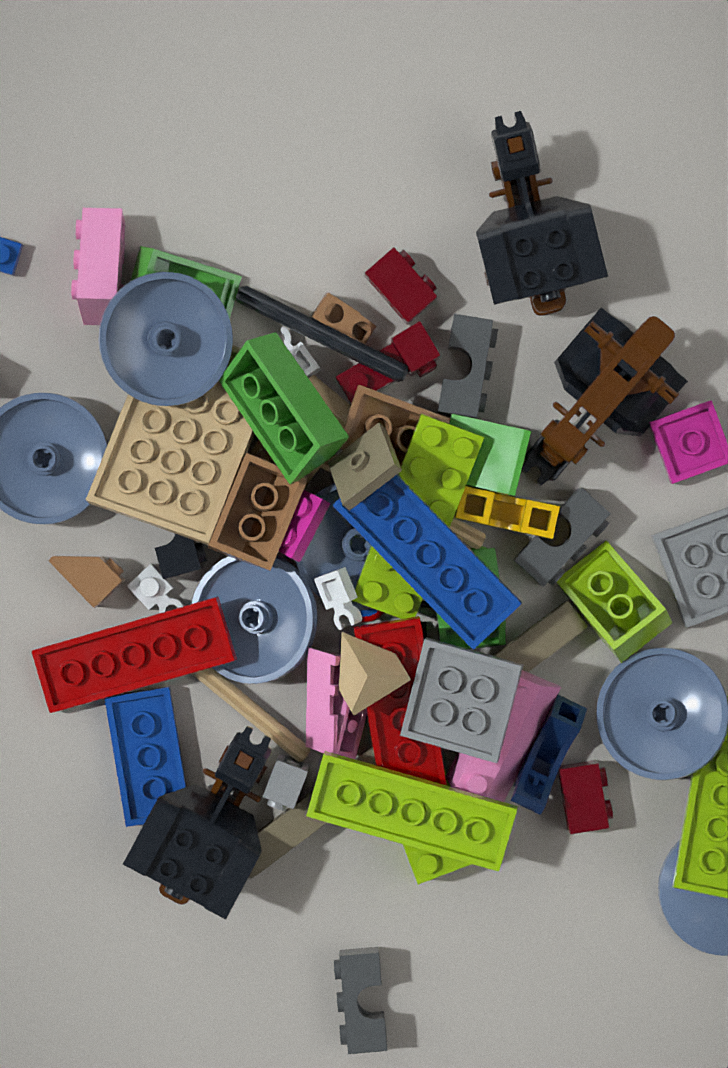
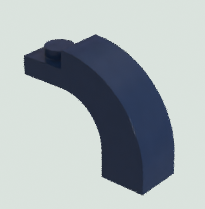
(547, 754)

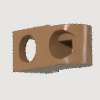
(343, 318)

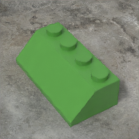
(282, 407)

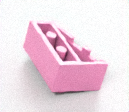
(98, 261)
(328, 717)

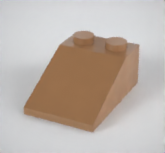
(395, 415)

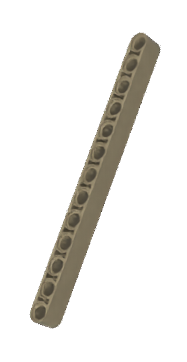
(528, 649)

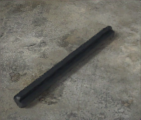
(322, 333)

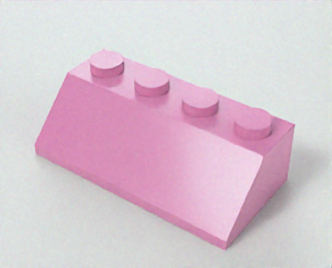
(528, 714)

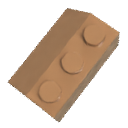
(256, 513)

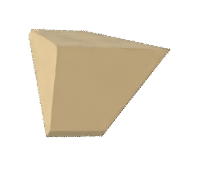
(367, 673)

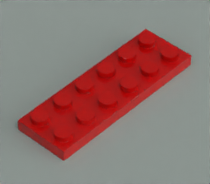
(134, 655)
(387, 715)

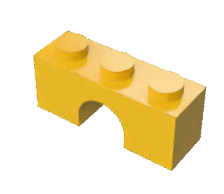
(507, 512)

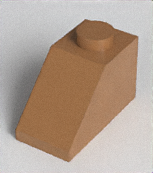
(90, 575)

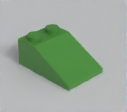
(221, 282)

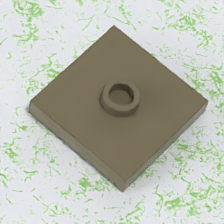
(364, 466)

